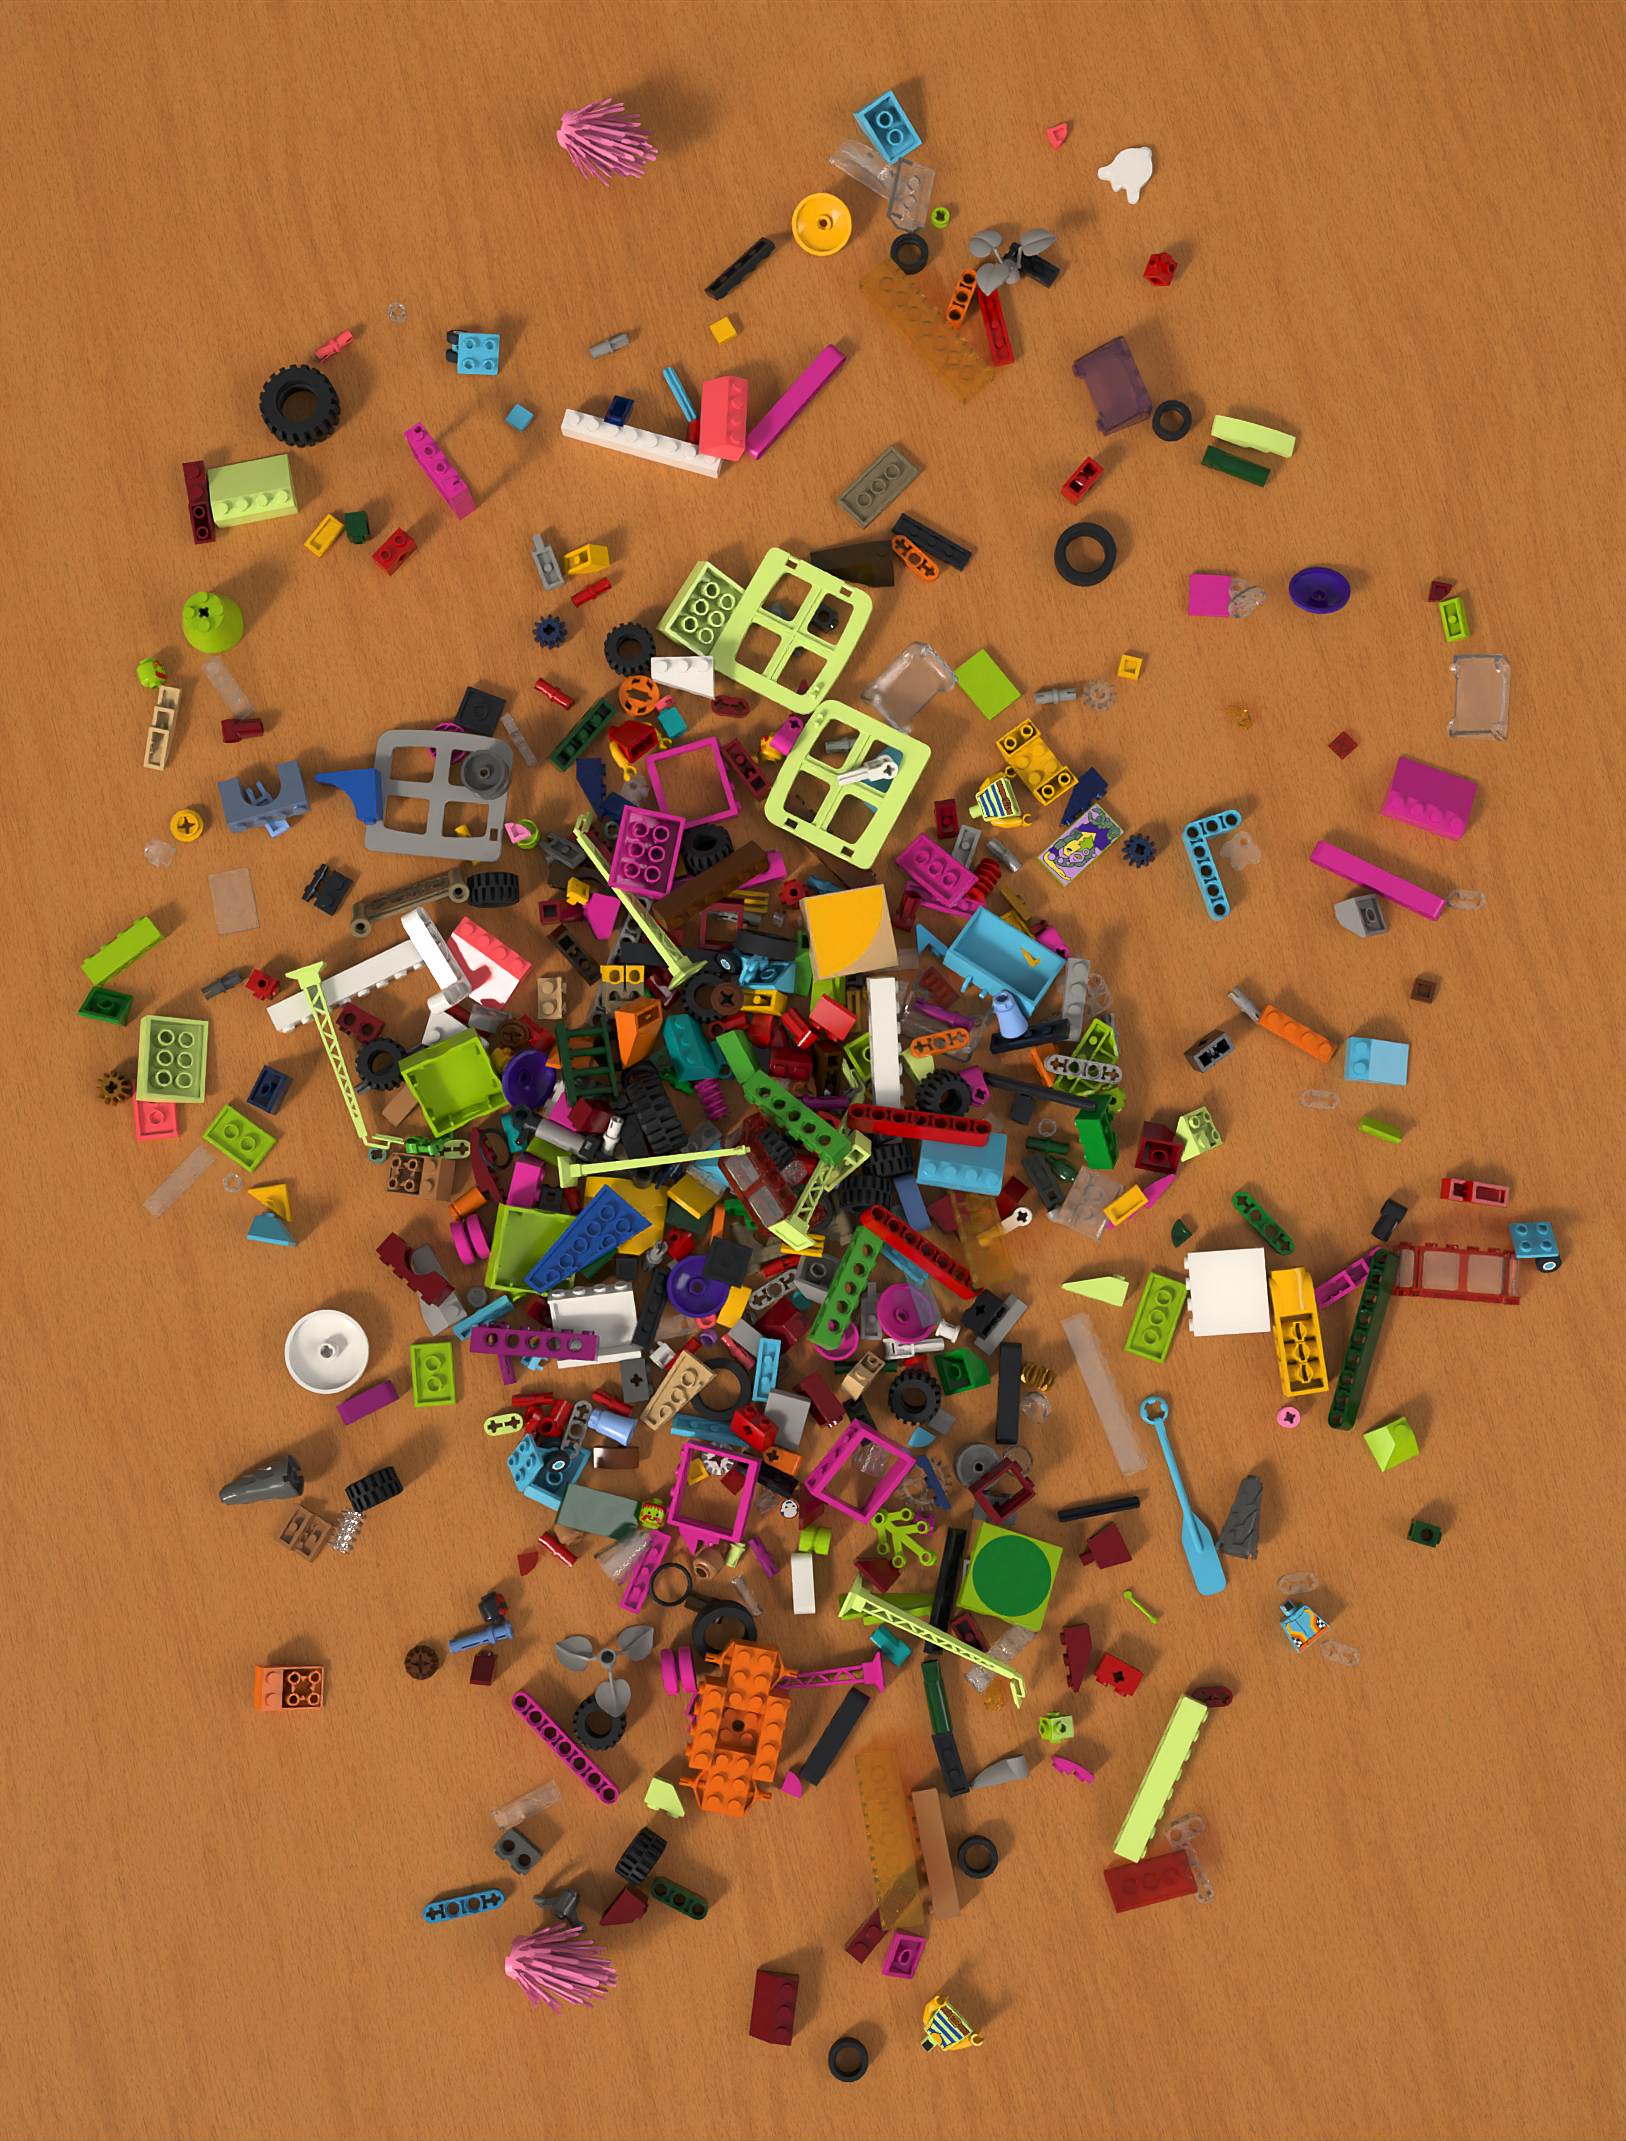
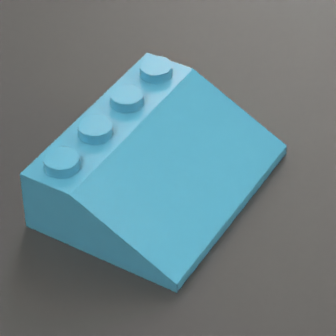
(963, 1165)

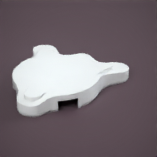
(1129, 171)

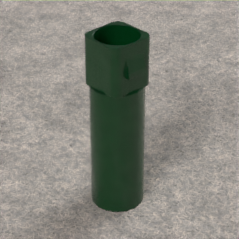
(1235, 466)
(936, 1697)

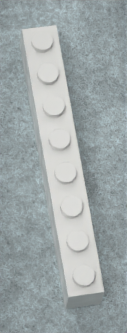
(639, 443)
(347, 985)
(884, 1044)

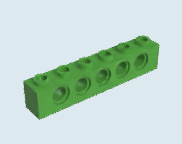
(762, 1084)
(820, 1332)

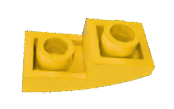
(734, 1306)

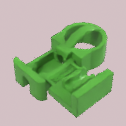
(419, 1144)

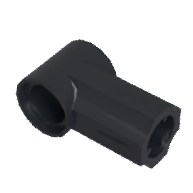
(1391, 1215)

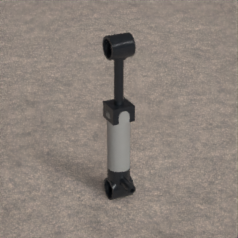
(584, 1147)

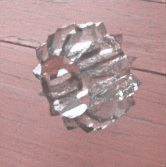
(1105, 699)

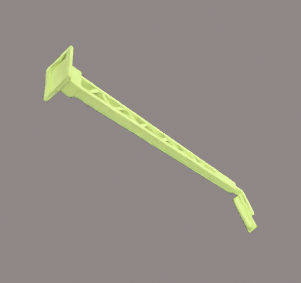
(679, 965)
(309, 977)
(570, 1171)
(793, 1228)
(861, 1600)

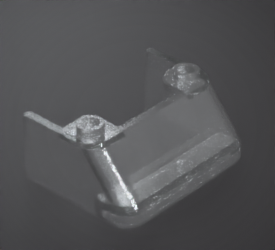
(916, 1024)

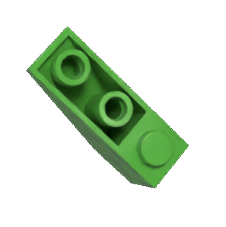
(803, 971)

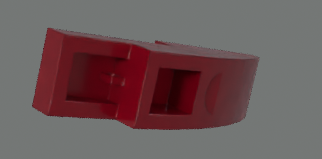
(199, 502)
(484, 1177)

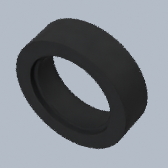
(1096, 532)
(766, 944)
(745, 1391)
(715, 1610)

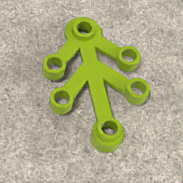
(900, 1536)

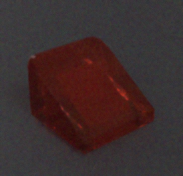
(733, 1481)

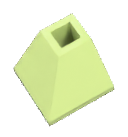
(1197, 1133)

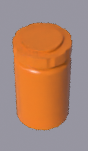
(467, 1204)

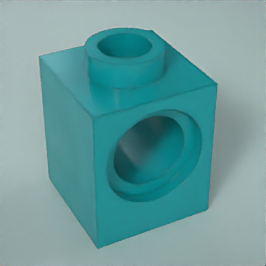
(672, 723)

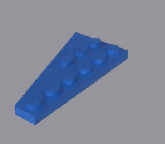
(594, 1232)

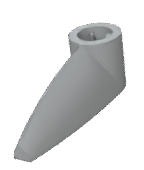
(1001, 1772)

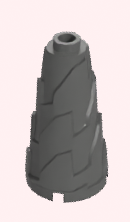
(268, 1483)
(1241, 1528)

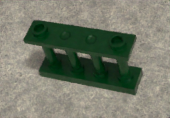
(570, 1074)

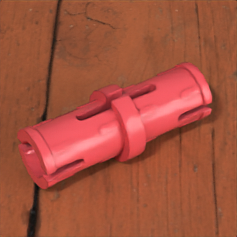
(334, 345)
(738, 1352)

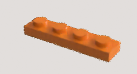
(1297, 1034)

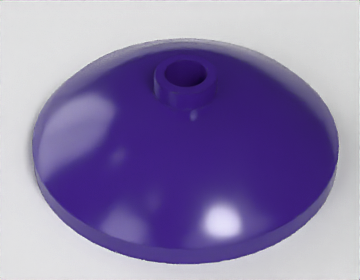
(1319, 590)
(536, 1082)
(688, 1301)

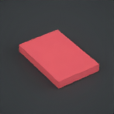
(154, 1119)

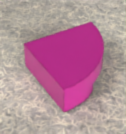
(792, 1784)

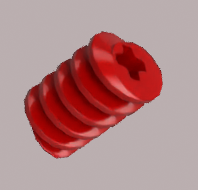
(988, 876)

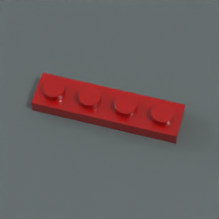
(995, 328)

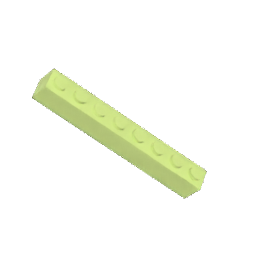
(1160, 1777)

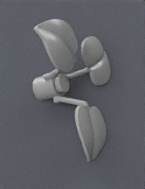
(992, 276)
(613, 1695)

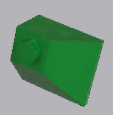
(961, 1371)

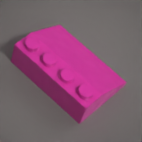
(1429, 799)
(646, 852)

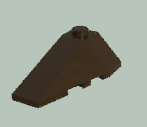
(859, 563)

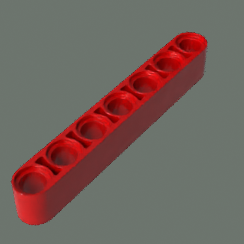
(918, 1125)
(912, 1250)

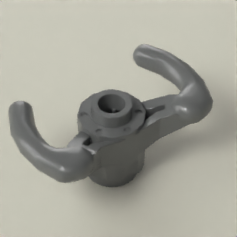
(563, 1906)

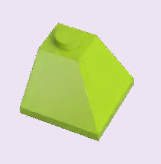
(1392, 1443)

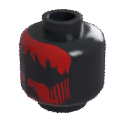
(493, 1607)

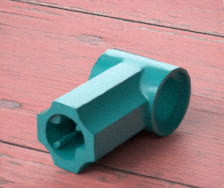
(720, 1061)
(512, 1133)
(894, 1648)

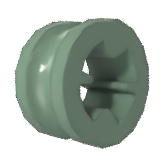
(607, 831)
(378, 1160)

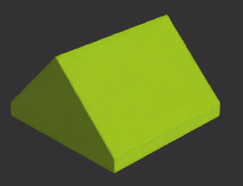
(859, 1055)

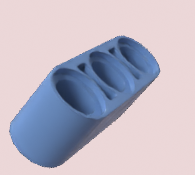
(912, 1201)

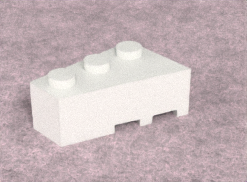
(689, 674)
(442, 1027)

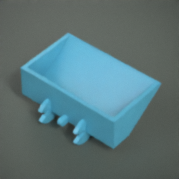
(992, 959)

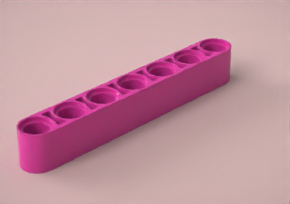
(794, 401)
(1377, 880)
(570, 1756)

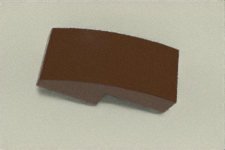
(616, 1457)

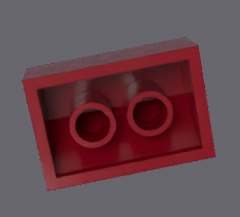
(774, 2007)

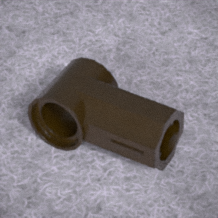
(697, 1601)

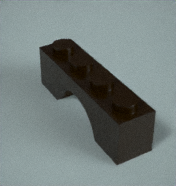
(561, 874)

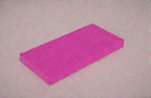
(936, 870)

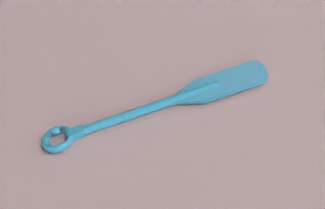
(1195, 1535)

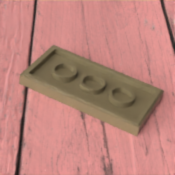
(877, 487)

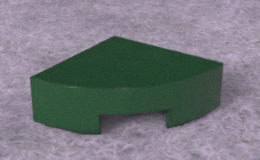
(1179, 1233)

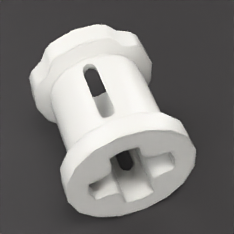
(948, 1330)

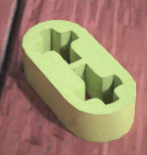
(455, 1154)
(503, 1419)

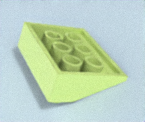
(252, 491)
(701, 609)
(172, 1060)

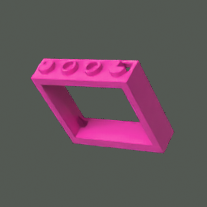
(439, 470)
(722, 767)
(838, 1455)
(678, 1489)

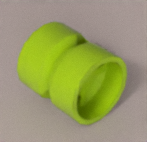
(531, 842)
(815, 1539)

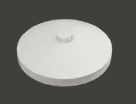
(327, 1351)

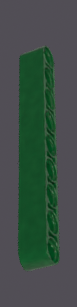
(1365, 1350)

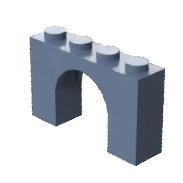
(291, 800)

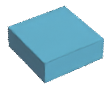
(519, 418)

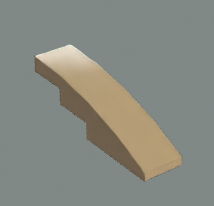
(162, 728)

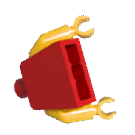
(632, 741)

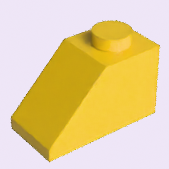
(586, 560)
(764, 1002)

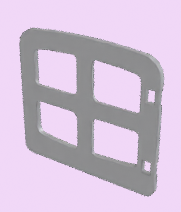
(439, 793)

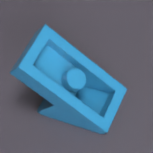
(925, 938)

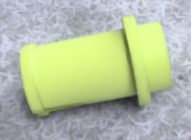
(734, 1553)

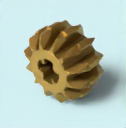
(110, 1081)
(1038, 1376)

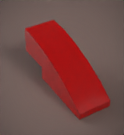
(1474, 1192)

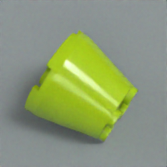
(218, 630)

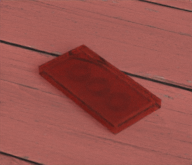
(1150, 1881)

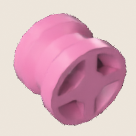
(1283, 1415)

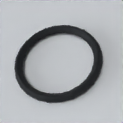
(492, 1130)
(670, 1604)

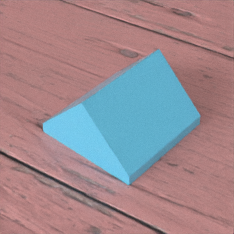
(777, 976)

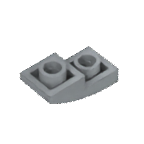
(746, 1336)

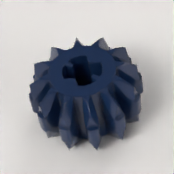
(543, 629)
(1146, 854)

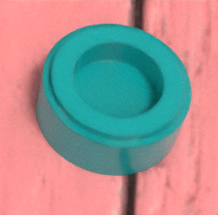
(800, 1301)

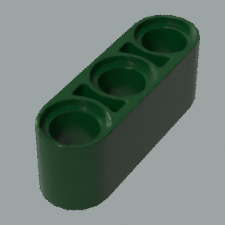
(685, 1907)

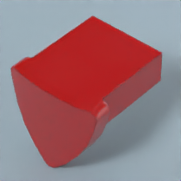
(693, 432)
(761, 1029)
(917, 1362)

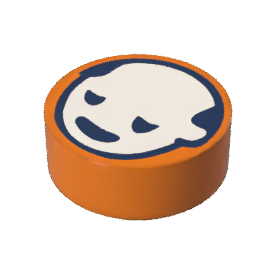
(789, 1508)

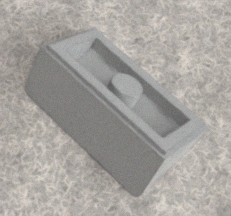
(486, 1018)

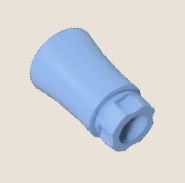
(1009, 1015)
(613, 1425)

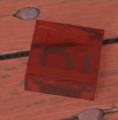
(1343, 745)

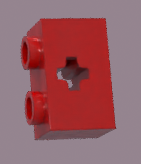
(1082, 481)
(394, 551)
(754, 1428)
(1130, 1676)

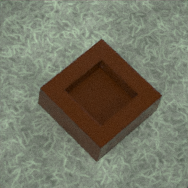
(1423, 991)

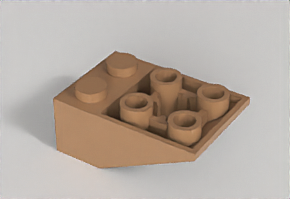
(420, 1176)

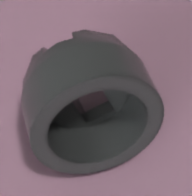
(753, 1316)

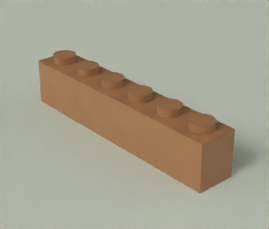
(935, 1852)

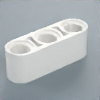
(803, 1583)

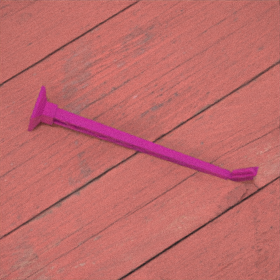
(872, 1672)

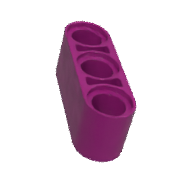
(367, 1402)

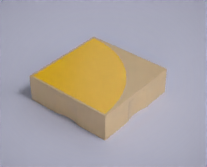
(848, 932)

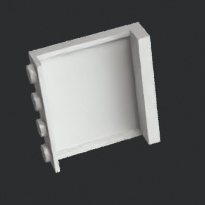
(1227, 1291)
(601, 1309)

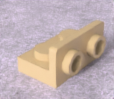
(551, 998)

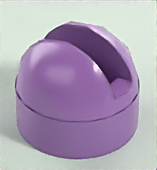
(708, 1337)

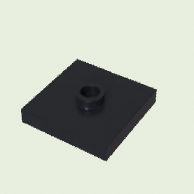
(480, 712)
(727, 1262)

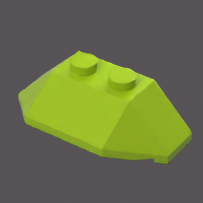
(1096, 1045)

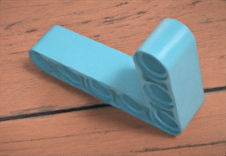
(1207, 861)

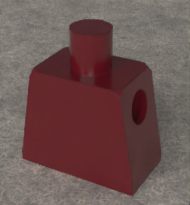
(942, 1213)
(1106, 1548)

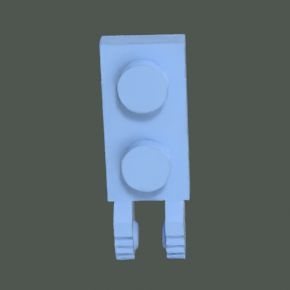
(274, 828)

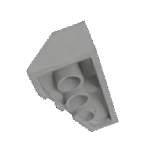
(452, 1309)

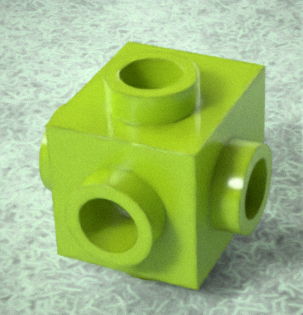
(1118, 1094)
(1056, 1726)

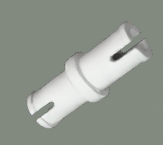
(612, 1135)

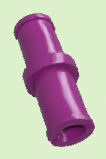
(763, 1556)

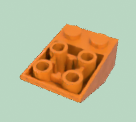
(637, 1029)
(288, 1687)

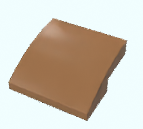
(304, 1532)

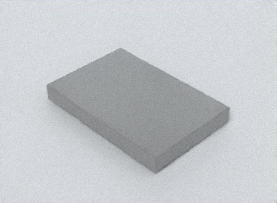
(789, 1414)

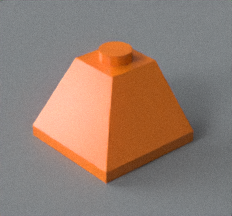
(574, 1043)
(1037, 1056)

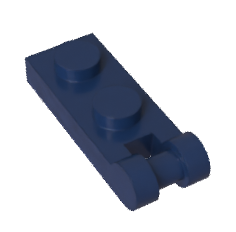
(932, 1482)

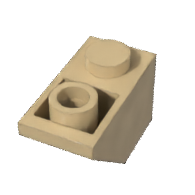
(862, 1375)

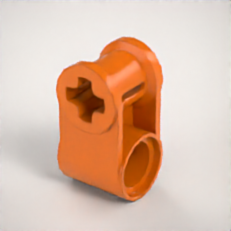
(786, 1461)

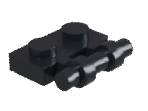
(332, 893)

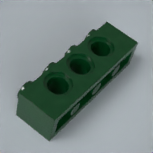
(581, 734)

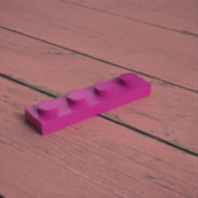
(964, 908)
(639, 1582)

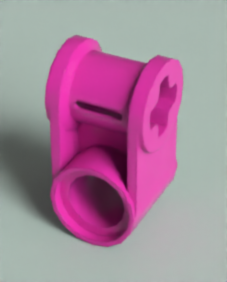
(787, 735)
(1052, 940)
(976, 1081)

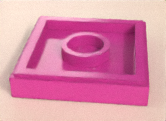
(1208, 595)

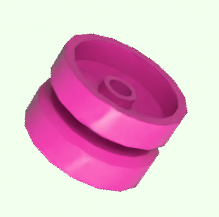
(472, 1239)
(847, 1346)
(677, 1670)

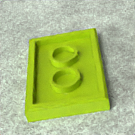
(986, 685)
(239, 1138)
(433, 1374)

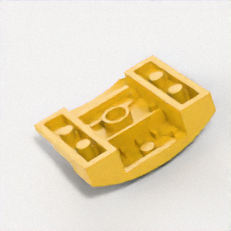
(648, 1202)

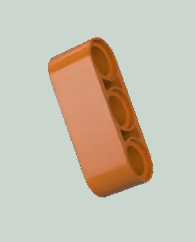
(965, 290)

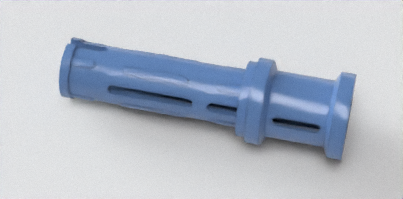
(491, 1635)

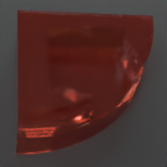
(527, 1562)

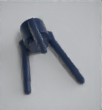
(670, 1170)

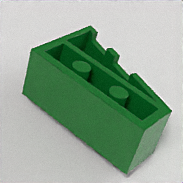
(1097, 1135)

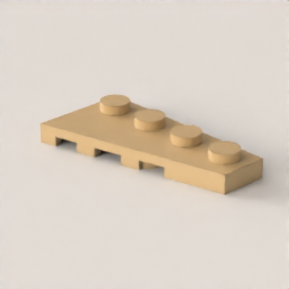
(677, 1389)

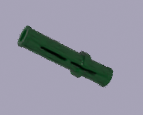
(846, 1366)

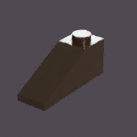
(575, 954)
(827, 1067)

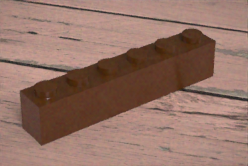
(847, 873)
(710, 886)

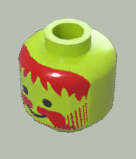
(151, 673)
(653, 1513)

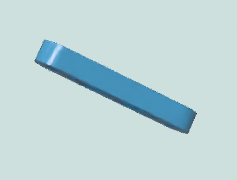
(464, 1908)

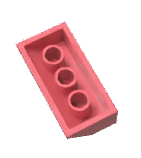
(723, 417)

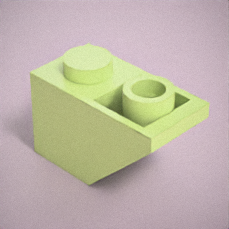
(664, 1795)

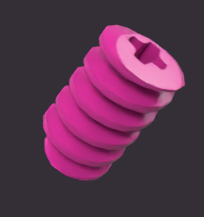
(712, 1099)

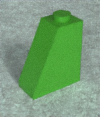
(739, 1054)

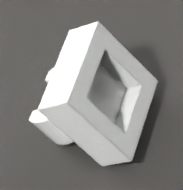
(662, 1355)

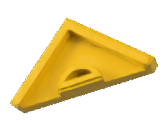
(275, 1198)

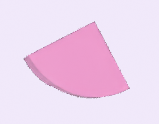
(517, 832)

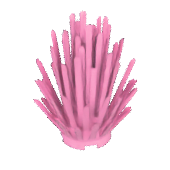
(595, 136)
(558, 1965)

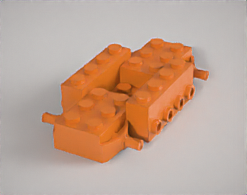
(731, 1757)

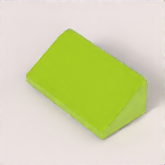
(1454, 619)
(1380, 1130)
(546, 1151)

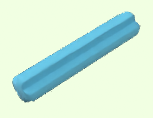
(680, 394)

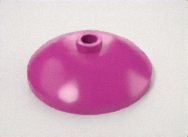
(897, 1302)

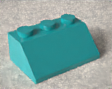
(688, 1048)

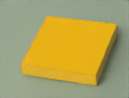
(693, 1196)

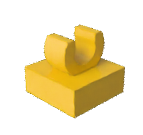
(577, 891)

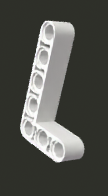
(439, 960)

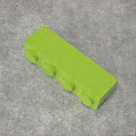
(123, 951)

